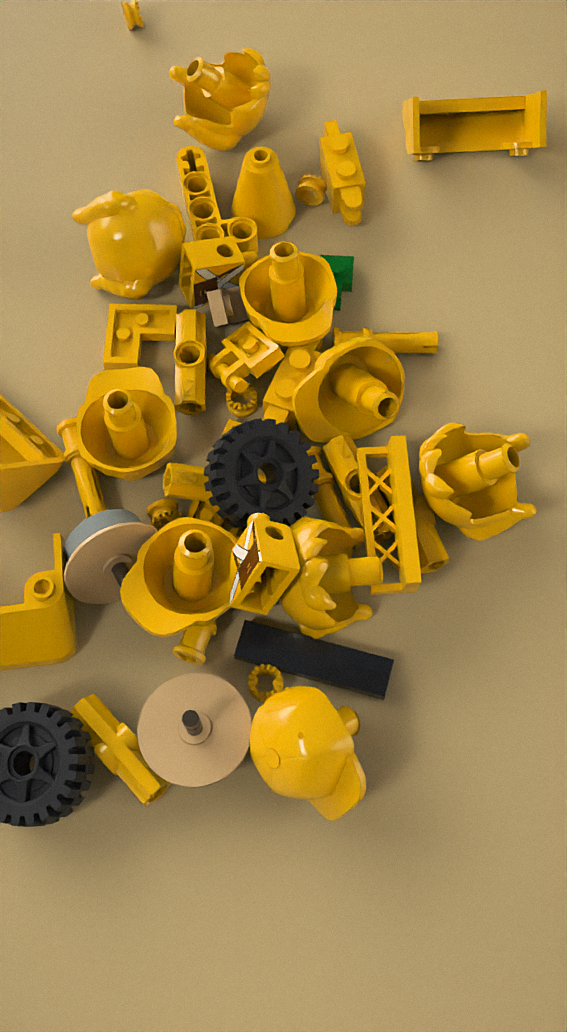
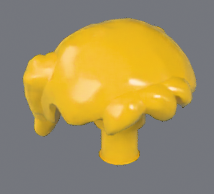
(223, 98)
(132, 240)
(473, 479)
(321, 591)

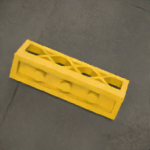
(402, 510)

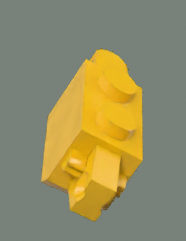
(342, 173)
(295, 367)

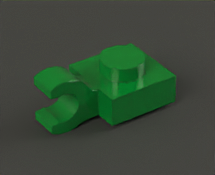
(343, 274)

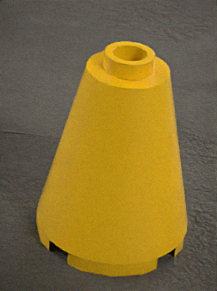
(264, 193)

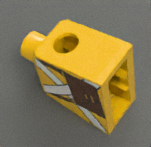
(211, 266)
(262, 564)

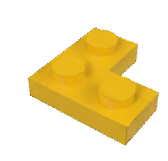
(130, 326)

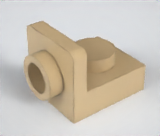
(226, 306)

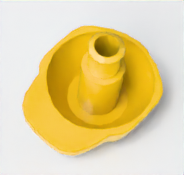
(290, 295)
(350, 391)
(126, 423)
(180, 577)
(308, 750)

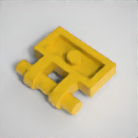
(244, 353)

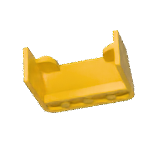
(475, 125)
(25, 457)
(45, 624)

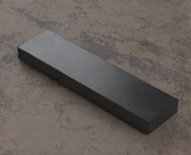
(314, 659)

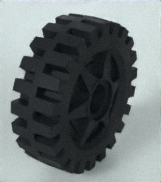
(282, 459)
(59, 767)

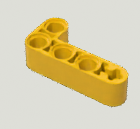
(202, 203)

